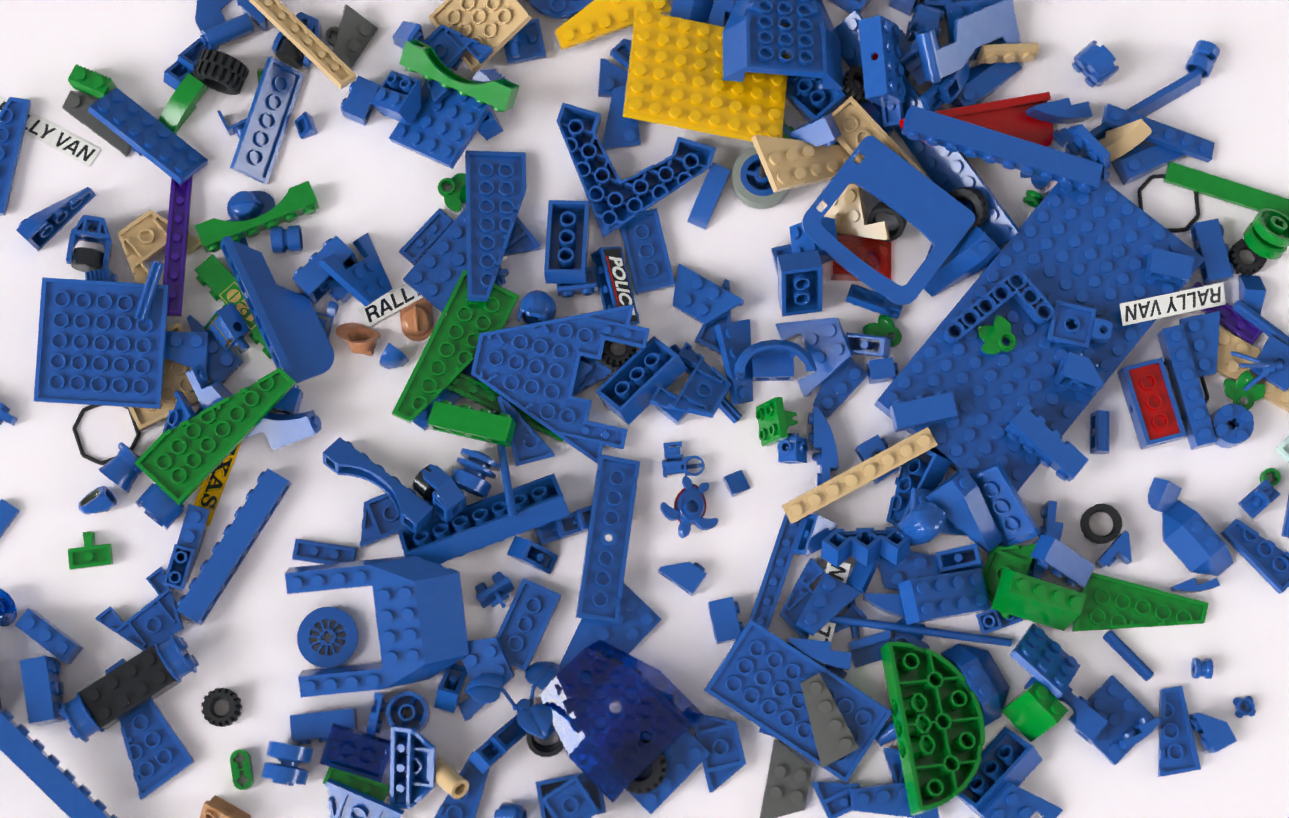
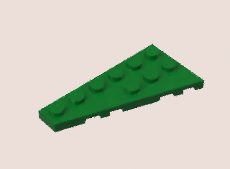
(1127, 605)

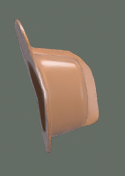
(417, 320)
(359, 337)

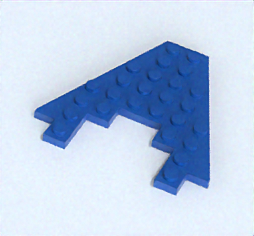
(539, 365)

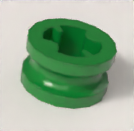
(1032, 198)
(1276, 475)

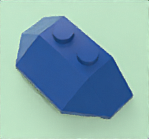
(1194, 541)
(982, 677)
(410, 767)

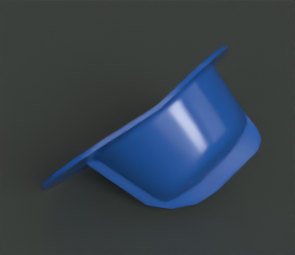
(249, 205)

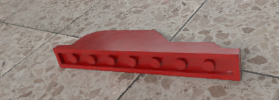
(1007, 117)

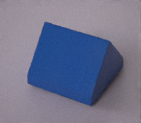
(305, 125)

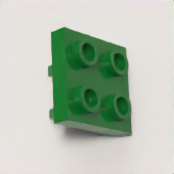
(774, 421)

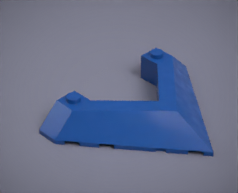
(615, 200)

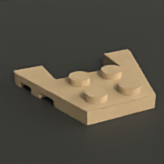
(851, 217)
(145, 239)

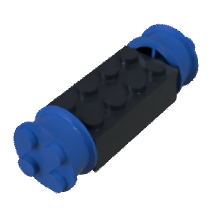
(128, 687)

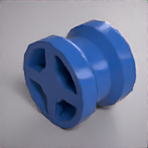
(1202, 668)

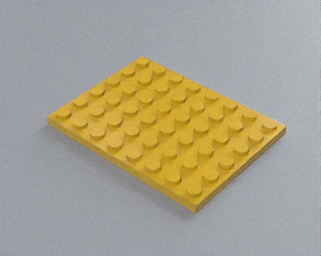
(680, 82)

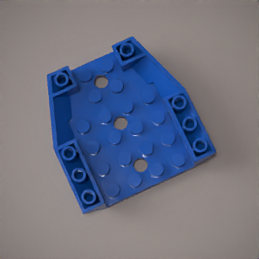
(756, 41)

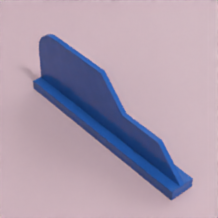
(282, 316)

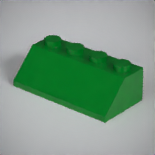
(1037, 600)

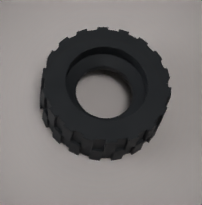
(978, 201)

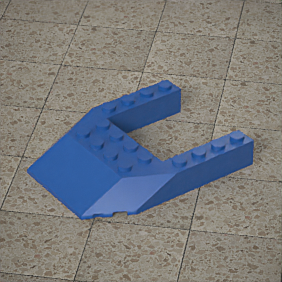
(416, 618)

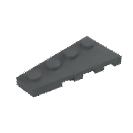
(78, 105)
(828, 726)

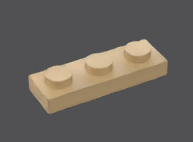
(1008, 53)

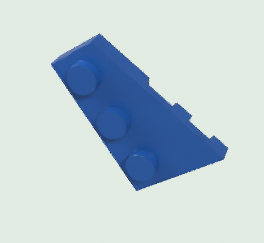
(839, 387)

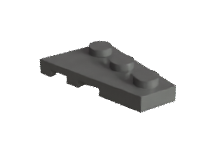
(352, 36)

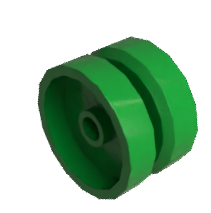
(1268, 234)

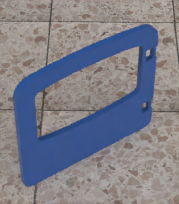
(908, 193)

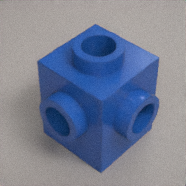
(792, 449)

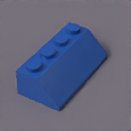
(1003, 761)

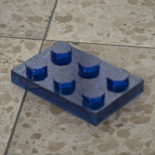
(356, 752)

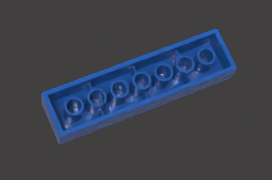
(487, 522)

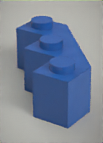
(865, 545)

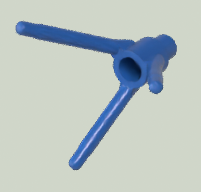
(1265, 367)

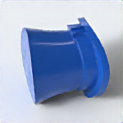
(122, 468)

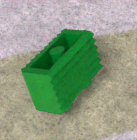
(90, 82)

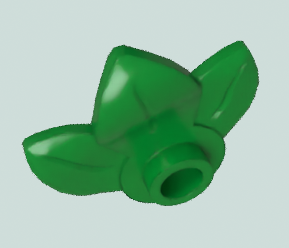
(457, 195)
(883, 328)
(995, 334)
(1235, 391)

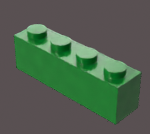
(472, 423)

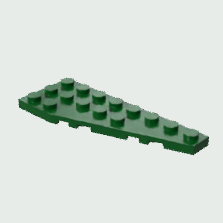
(453, 345)
(196, 447)

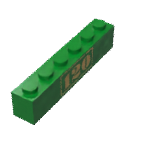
(225, 288)

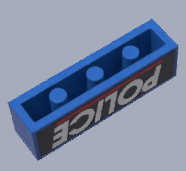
(613, 280)

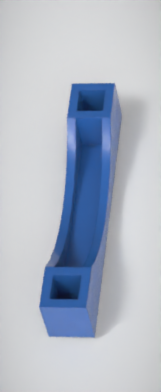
(347, 461)

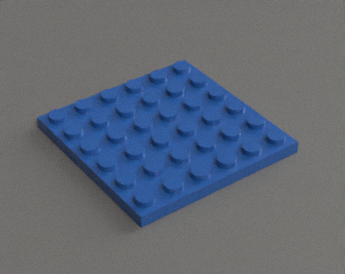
(96, 348)

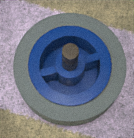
(752, 183)

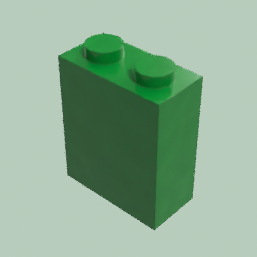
(1034, 711)

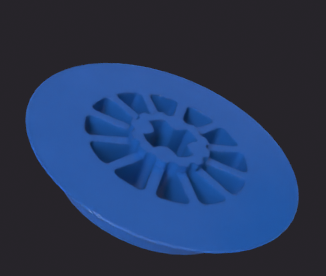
(309, 623)

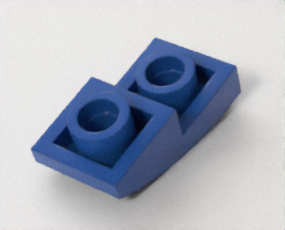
(993, 620)
(1143, 729)

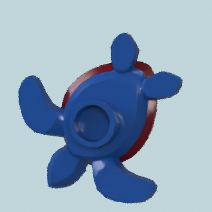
(689, 508)

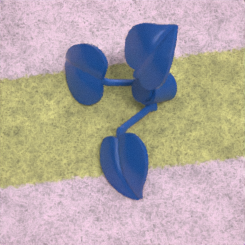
(531, 718)

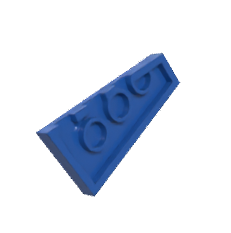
(1176, 741)
(468, 804)

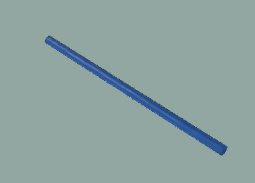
(922, 630)

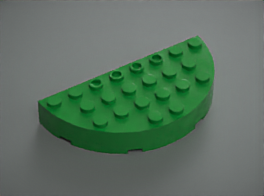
(934, 724)

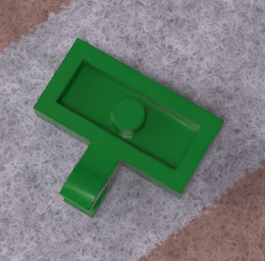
(90, 555)

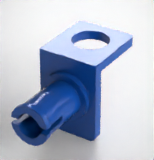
(236, 128)

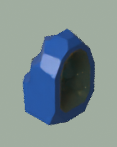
(97, 501)

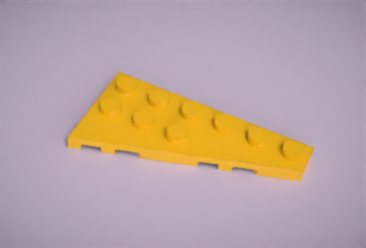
(604, 18)

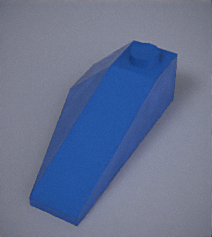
(46, 223)
(966, 509)

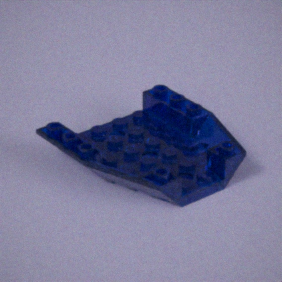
(609, 743)

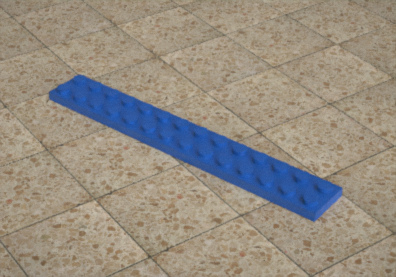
(944, 167)

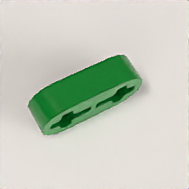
(236, 770)

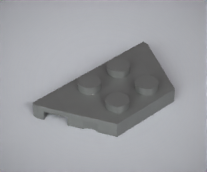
(785, 783)

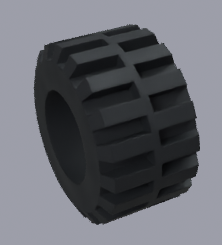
(221, 72)
(654, 779)

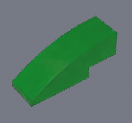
(182, 103)

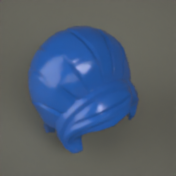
(537, 307)

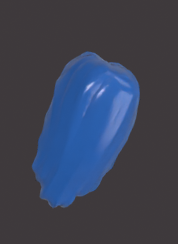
(923, 523)

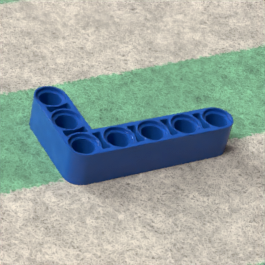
(995, 303)

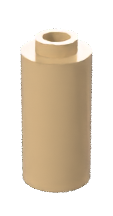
(450, 780)

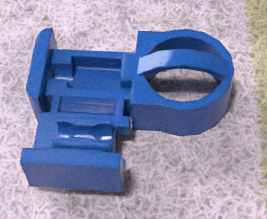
(674, 461)

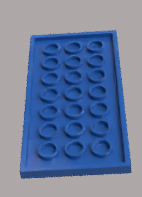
(763, 684)

